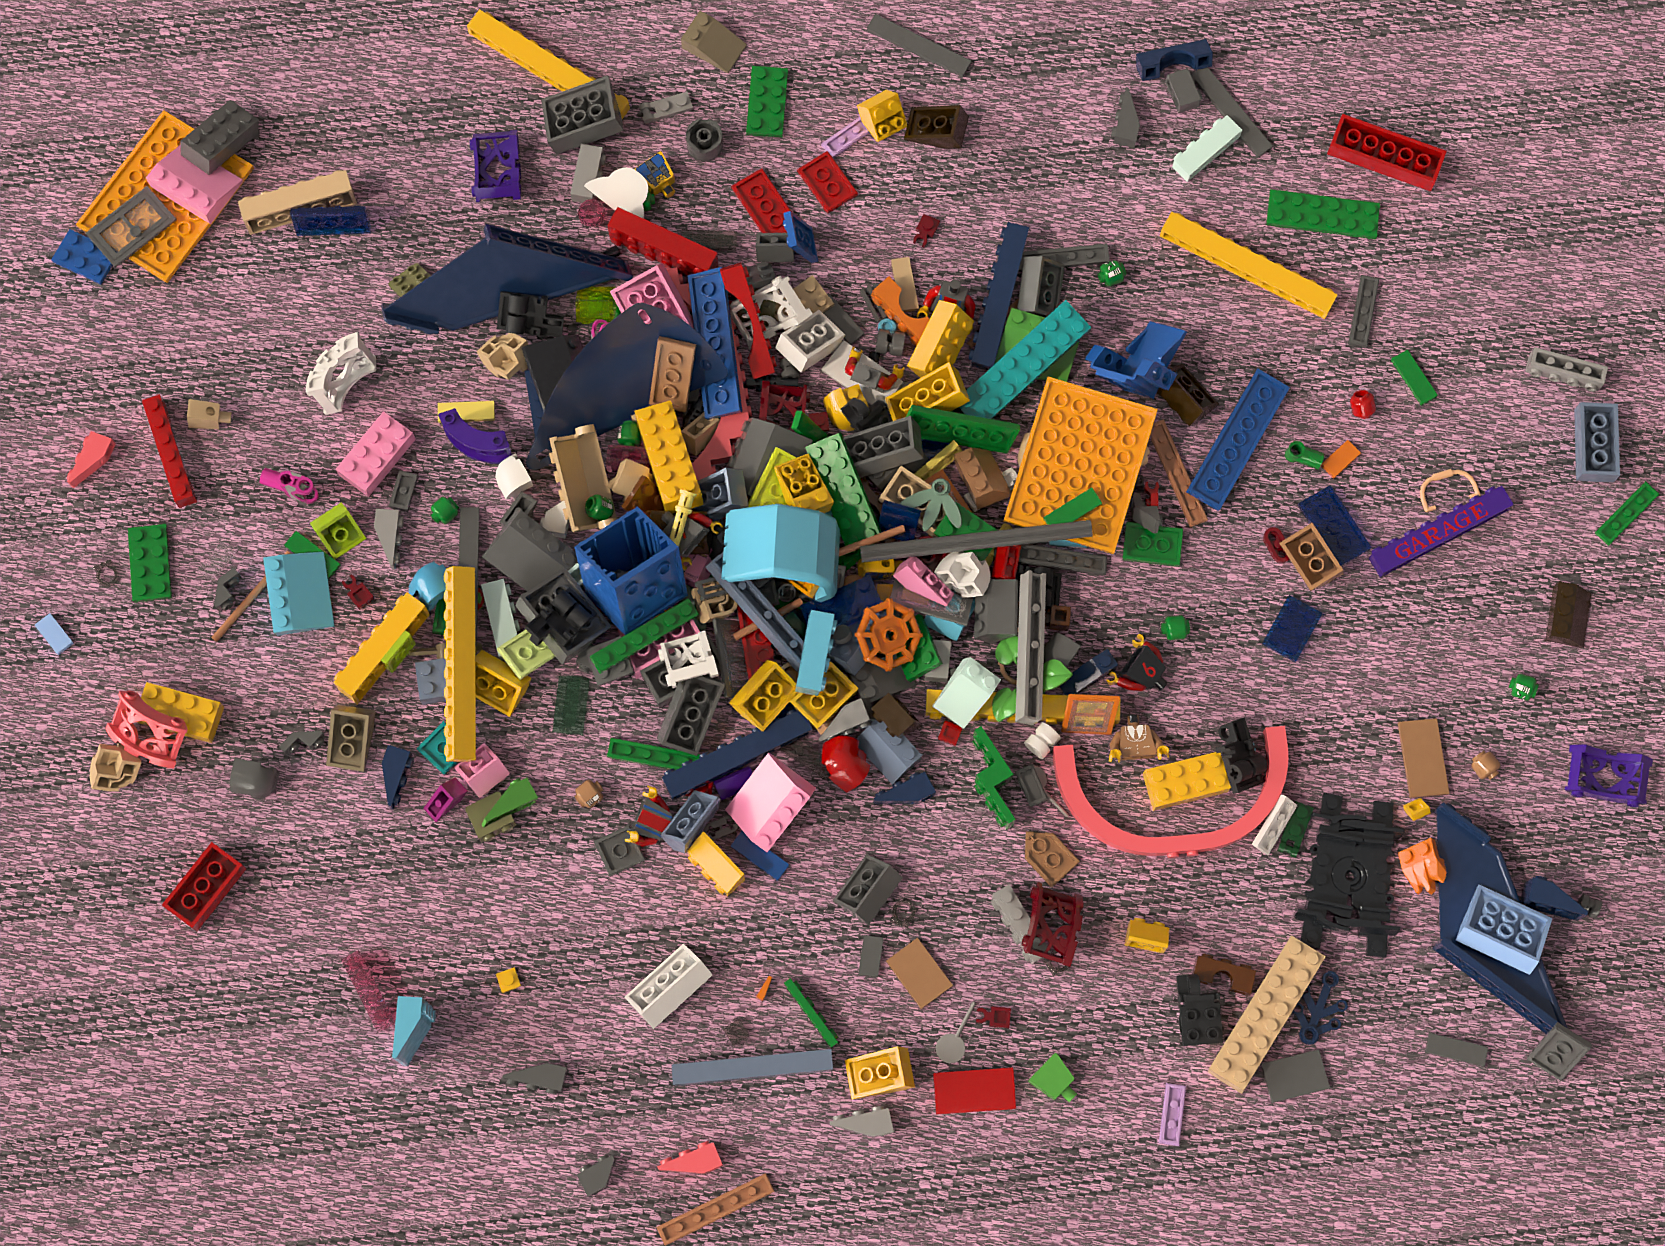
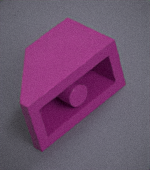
(445, 799)

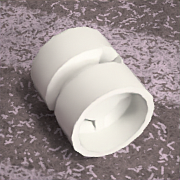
(1042, 740)

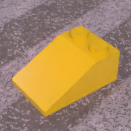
(835, 695)
(880, 1073)

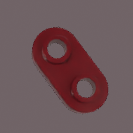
(1274, 546)

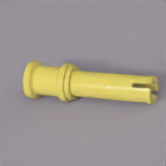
(686, 510)

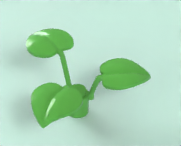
(1005, 700)

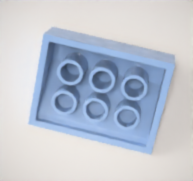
(1504, 929)

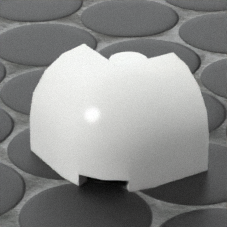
(512, 477)
(964, 573)

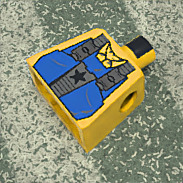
(658, 175)
(878, 569)

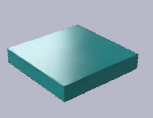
(433, 749)

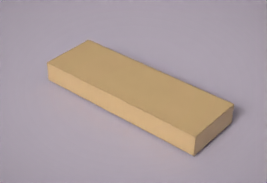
(904, 279)

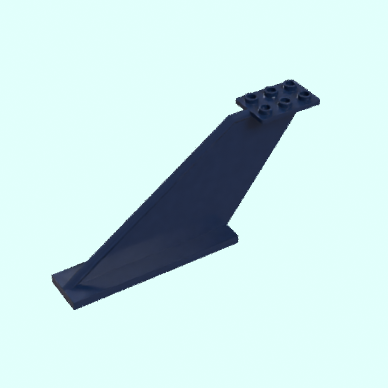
(505, 261)
(1475, 862)

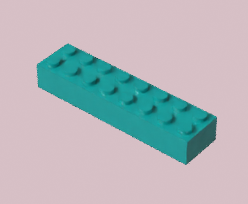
(1025, 362)

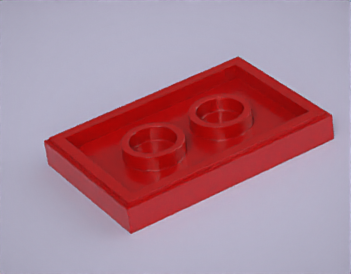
(827, 182)

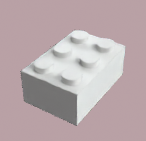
(810, 341)

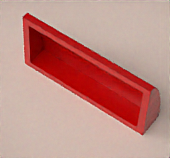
(974, 1091)

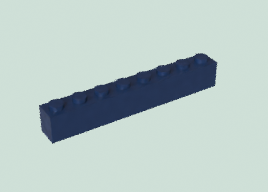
(999, 297)
(736, 754)

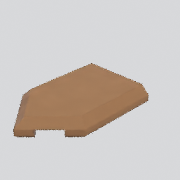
(1049, 856)

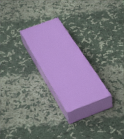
(845, 138)
(1172, 1114)

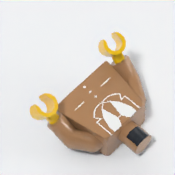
(1136, 742)

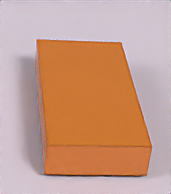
(1340, 459)

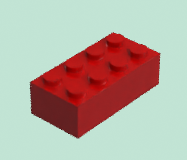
(204, 886)

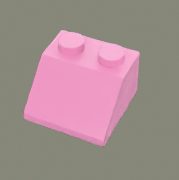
(483, 772)

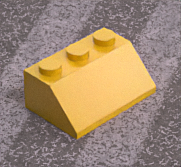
(498, 684)
(764, 695)
(715, 865)

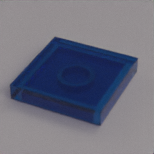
(894, 515)

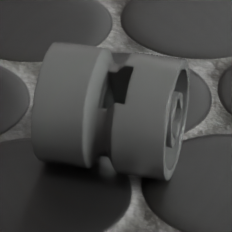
(896, 343)

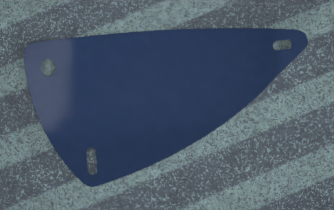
(616, 376)

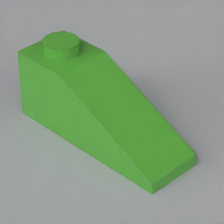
(516, 798)

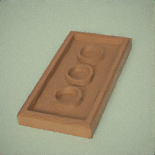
(672, 373)
(1423, 758)

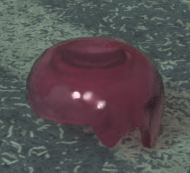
(591, 213)

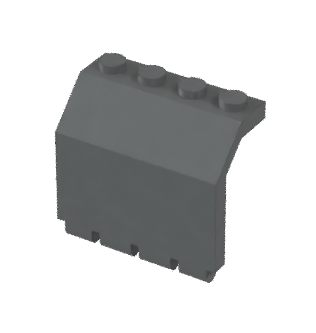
(758, 445)

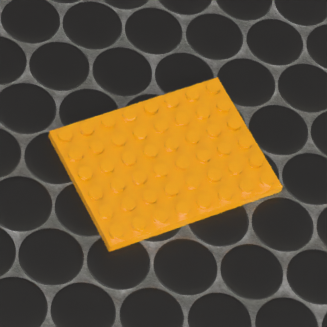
(172, 246)
(1080, 444)

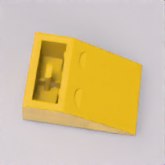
(803, 485)

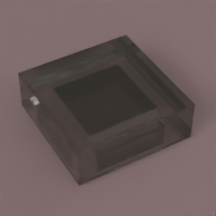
(736, 1032)

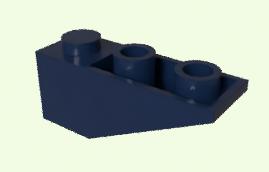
(395, 766)
(910, 792)

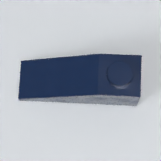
(1089, 673)

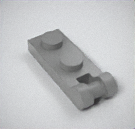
(666, 107)

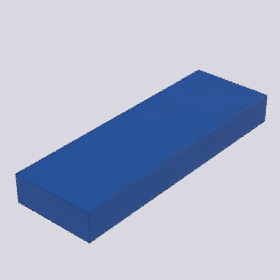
(764, 860)

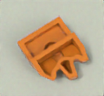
(1423, 866)

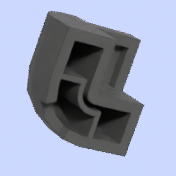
(1060, 648)
(253, 779)

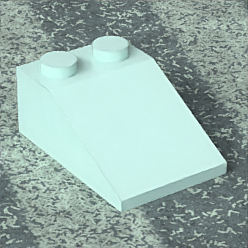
(966, 692)

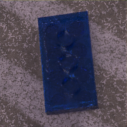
(330, 221)
(1335, 525)
(847, 602)

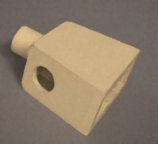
(206, 415)

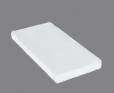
(836, 370)

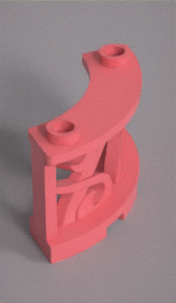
(133, 709)

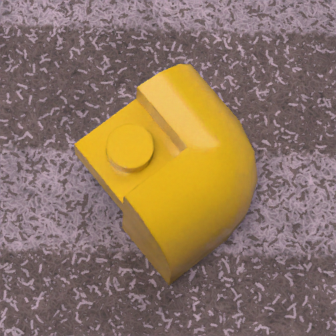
(836, 400)

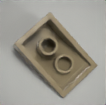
(712, 42)
(350, 737)

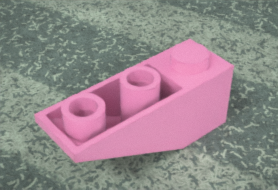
(923, 581)

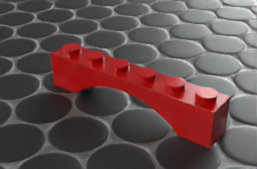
(736, 283)
(168, 451)

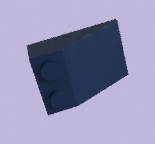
(1550, 899)

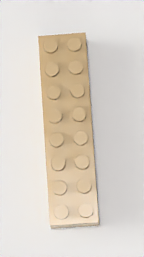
(1266, 1014)

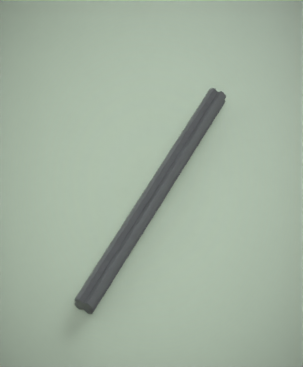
(976, 541)

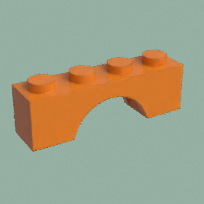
(887, 297)

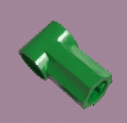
(1306, 455)

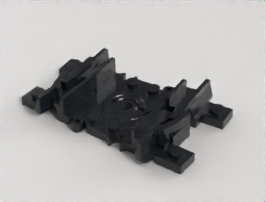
(1370, 870)

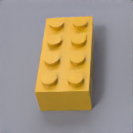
(941, 339)
(937, 390)
(199, 713)
(1186, 781)

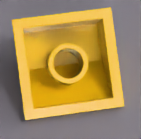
(1147, 936)

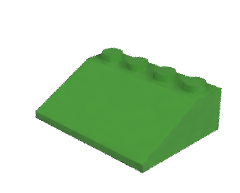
(1021, 324)

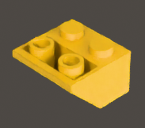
(882, 115)

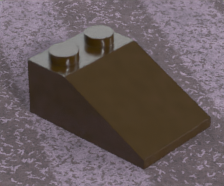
(937, 126)
(895, 716)

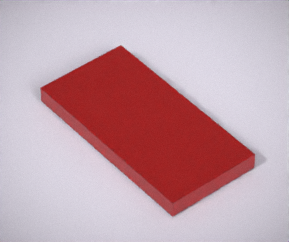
(762, 202)

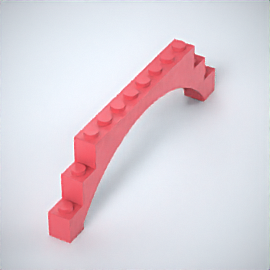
(729, 427)

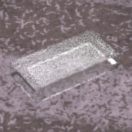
(216, 562)

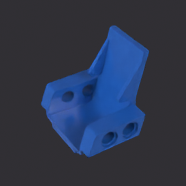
(1147, 363)

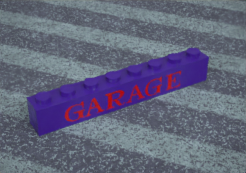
(1440, 531)

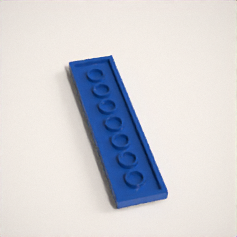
(714, 324)
(1237, 439)

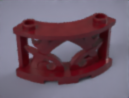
(771, 395)
(1054, 900)

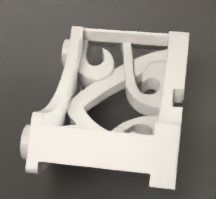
(795, 309)
(348, 352)
(700, 648)

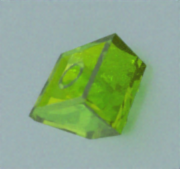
(594, 304)

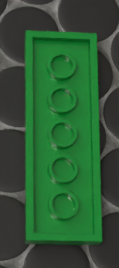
(1323, 214)
(964, 429)
(841, 479)

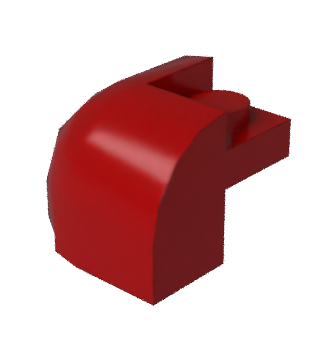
(845, 762)

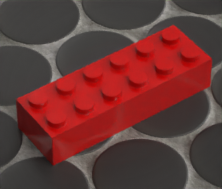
(1386, 152)
(660, 244)

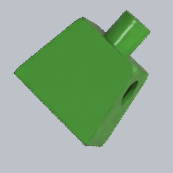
(1054, 1079)

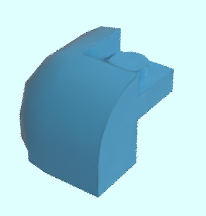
(429, 584)

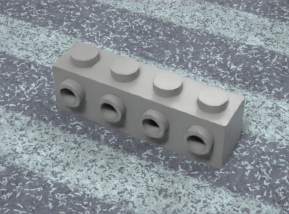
(1566, 369)
(1016, 919)

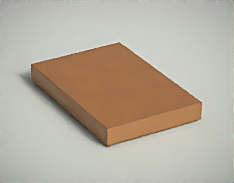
(919, 973)

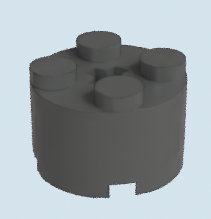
(704, 139)

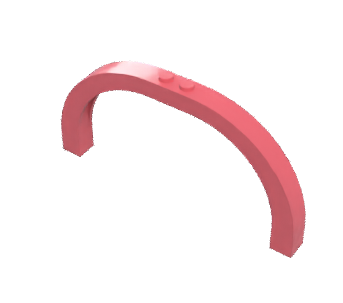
(1172, 846)

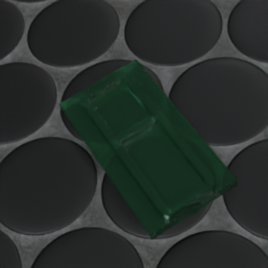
(571, 705)

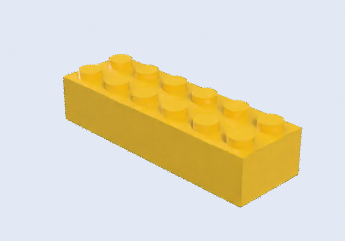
(667, 454)
(366, 665)

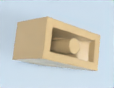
(699, 433)

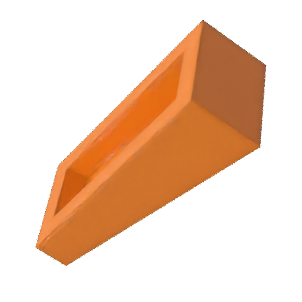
(762, 993)

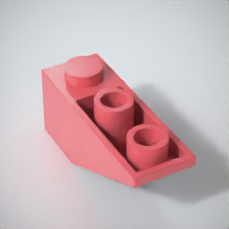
(94, 454)
(698, 1161)

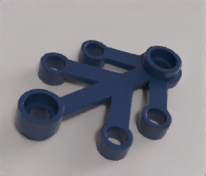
(1317, 1011)

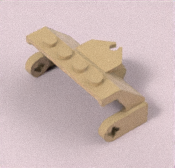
(580, 475)

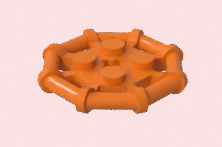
(879, 630)

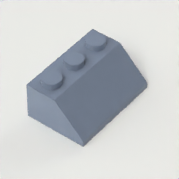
(889, 754)
(690, 821)

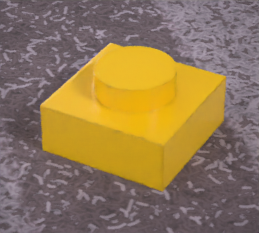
(1416, 809)
(508, 980)

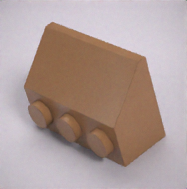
(981, 476)
(1312, 557)

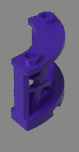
(502, 189)
(473, 443)
(1629, 761)

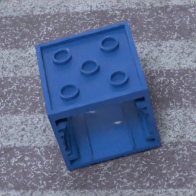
(655, 575)

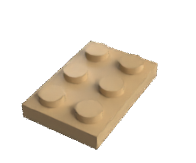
(811, 296)

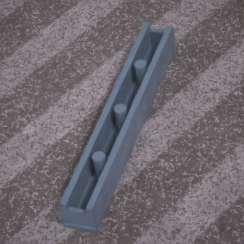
(762, 614)
(752, 1067)

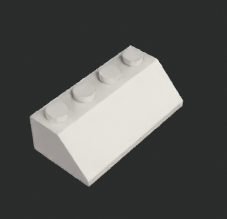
(668, 986)

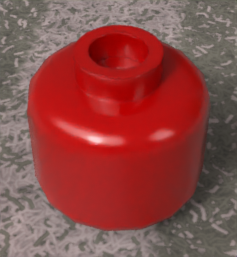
(1363, 404)

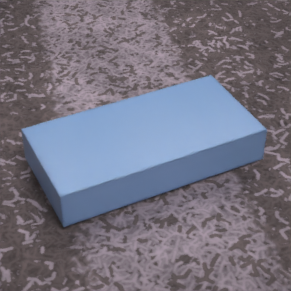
(54, 634)

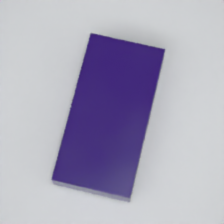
(732, 783)

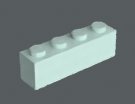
(1207, 148)
(500, 612)

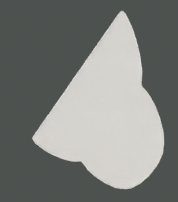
(622, 189)

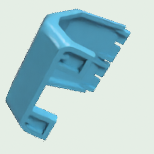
(784, 545)

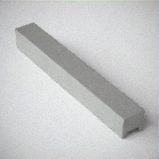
(1030, 648)

